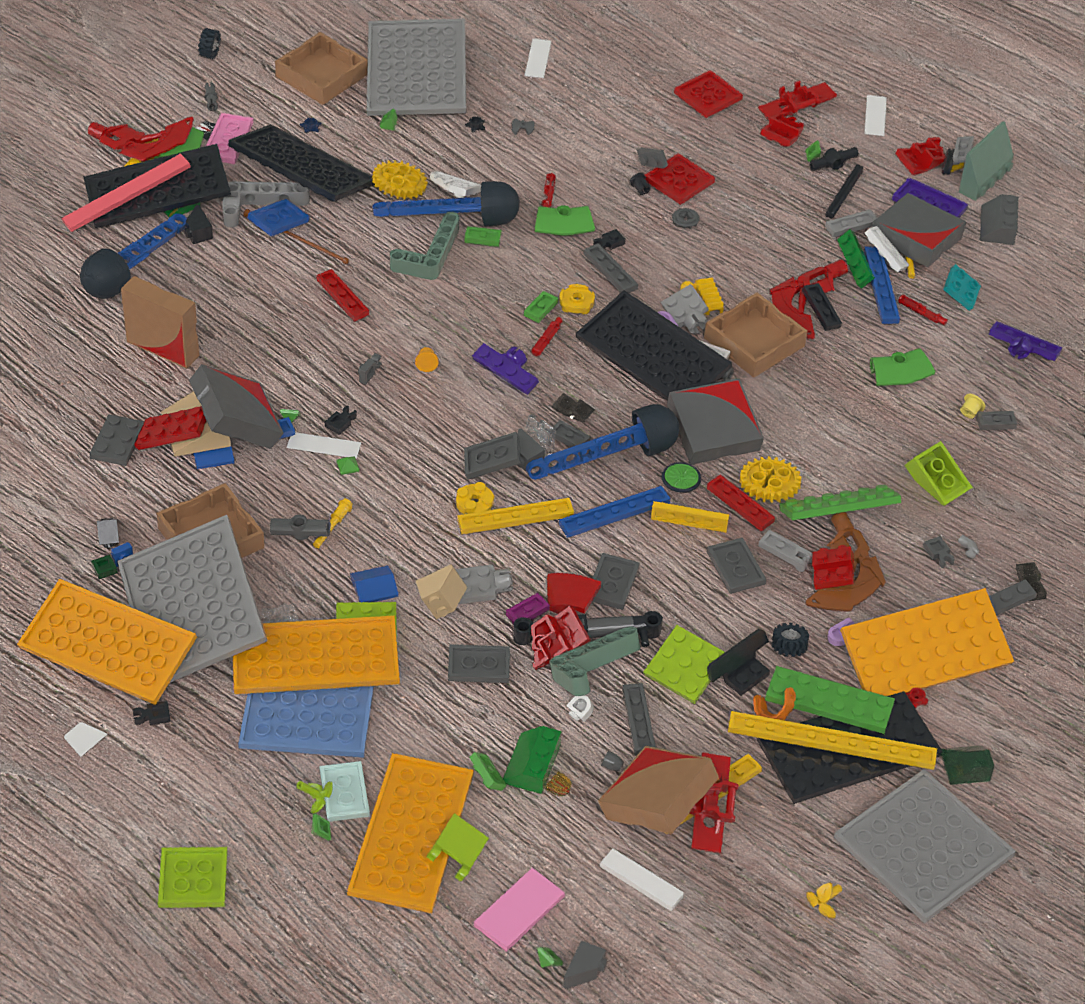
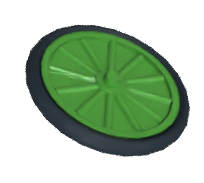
(681, 477)

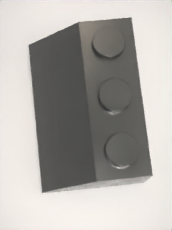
(999, 220)

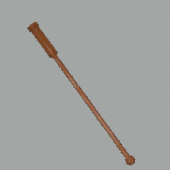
(345, 260)

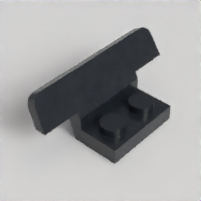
(739, 664)

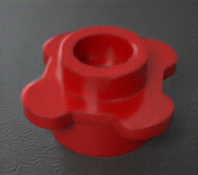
(919, 694)

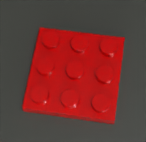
(708, 93)
(680, 179)

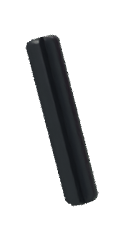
(948, 162)

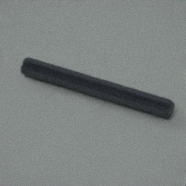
(844, 191)

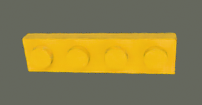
(689, 516)

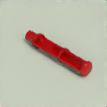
(548, 190)
(921, 309)
(546, 337)

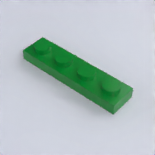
(855, 258)

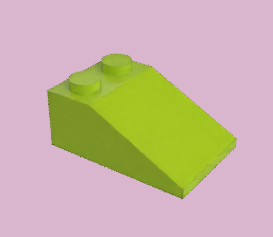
(938, 474)

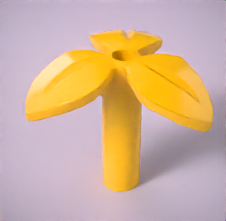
(824, 893)

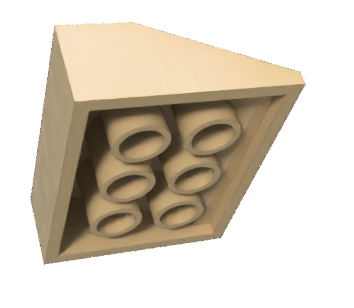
(208, 439)

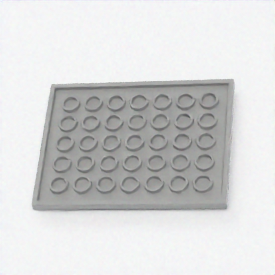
(416, 67)
(198, 586)

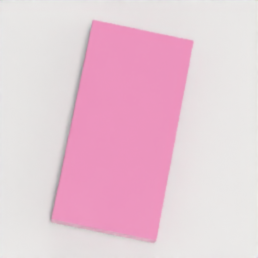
(226, 128)
(519, 909)

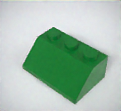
(533, 759)

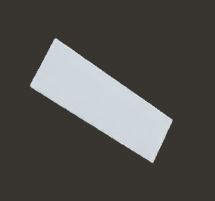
(538, 58)
(875, 115)
(324, 445)

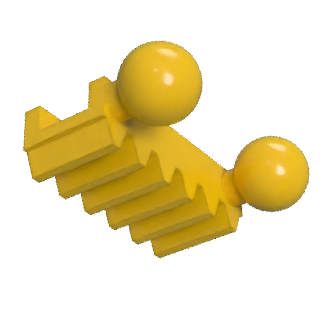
(708, 292)

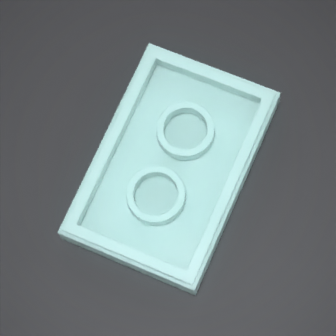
(348, 791)

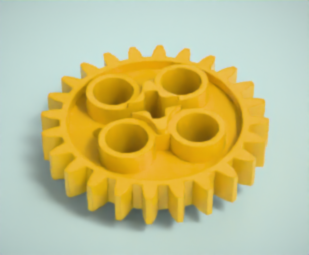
(399, 179)
(759, 479)

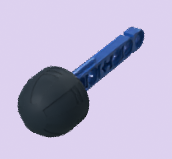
(497, 203)
(107, 272)
(653, 428)

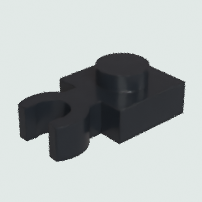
(610, 239)
(340, 421)
(154, 714)

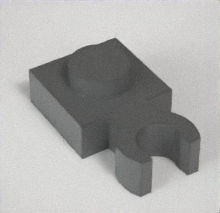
(367, 370)
(938, 550)

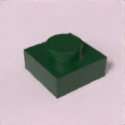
(104, 567)

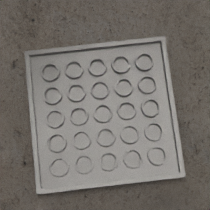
(924, 845)

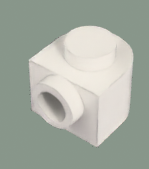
(580, 708)

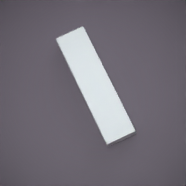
(641, 879)

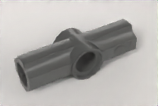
(300, 527)

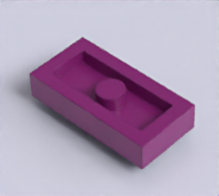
(528, 608)

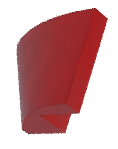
(922, 156)
(570, 590)
(556, 636)

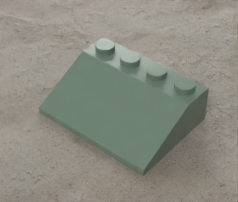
(987, 163)

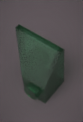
(968, 764)

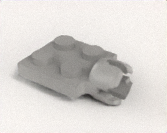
(687, 309)
(484, 583)

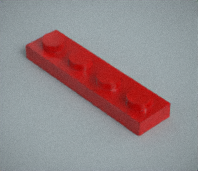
(342, 295)
(740, 502)

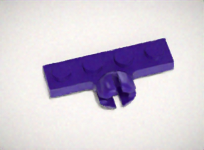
(1024, 343)
(507, 366)

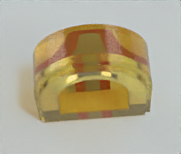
(559, 785)

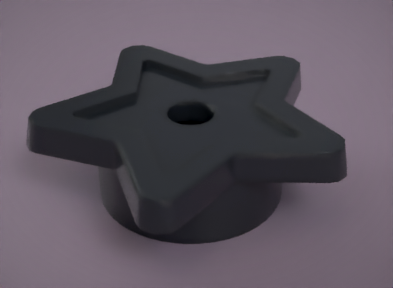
(475, 123)

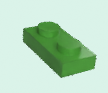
(482, 236)
(541, 306)
(488, 772)

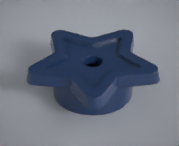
(310, 124)

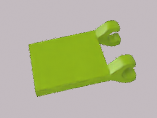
(461, 843)

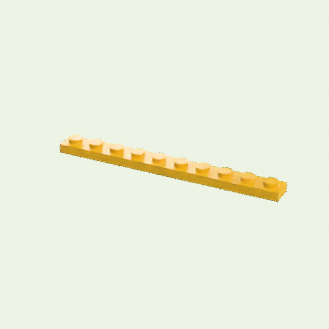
(832, 740)

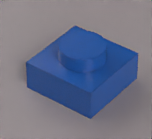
(286, 427)
(121, 552)

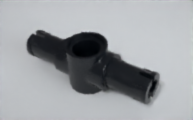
(834, 158)

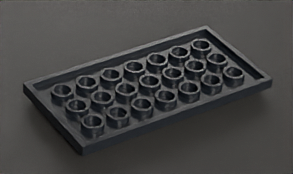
(301, 162)
(197, 184)
(651, 347)
(815, 772)

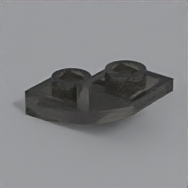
(575, 410)
(1032, 574)

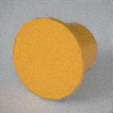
(426, 360)

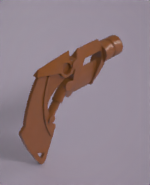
(869, 578)

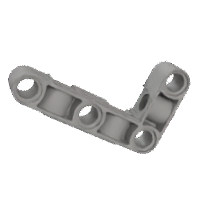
(260, 194)

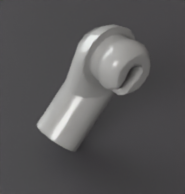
(970, 545)

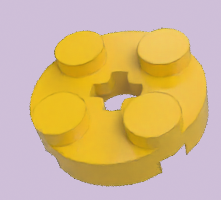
(570, 304)
(474, 491)

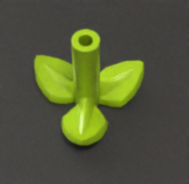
(316, 792)

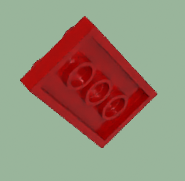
(171, 428)

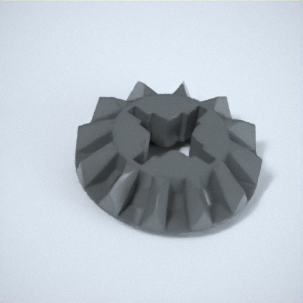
(692, 218)

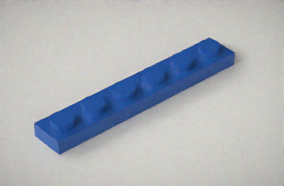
(882, 287)
(612, 512)

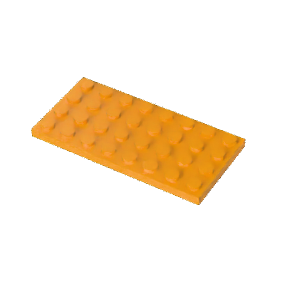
(107, 641)
(927, 644)
(320, 656)
(405, 824)

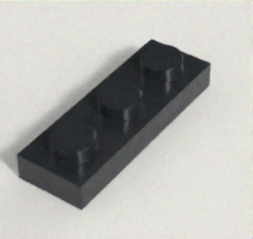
(822, 306)

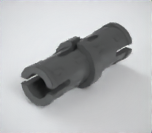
(211, 96)

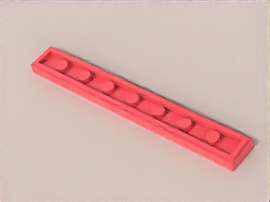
(125, 192)

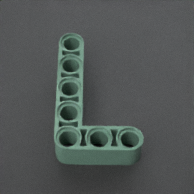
(431, 264)
(571, 667)

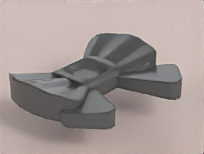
(528, 126)

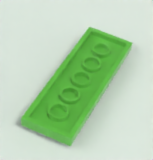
(838, 503)
(832, 699)

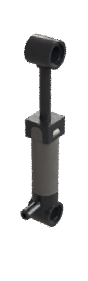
(647, 625)

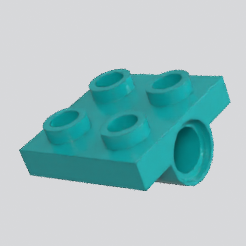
(962, 287)

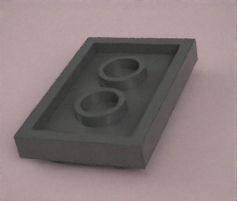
(116, 440)
(492, 455)
(736, 565)
(616, 580)
(479, 663)

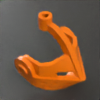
(760, 705)

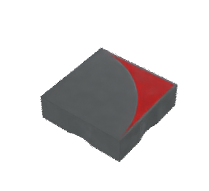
(920, 229)
(236, 406)
(715, 421)

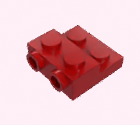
(833, 567)

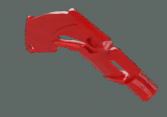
(135, 143)
(784, 293)

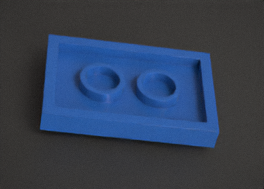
(278, 217)

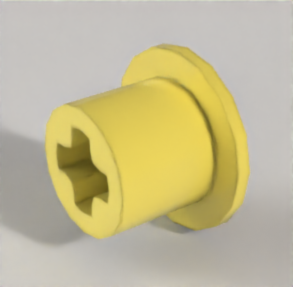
(972, 405)

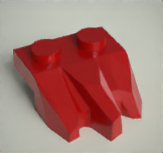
(782, 130)

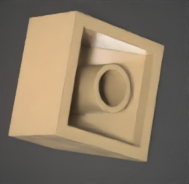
(441, 591)

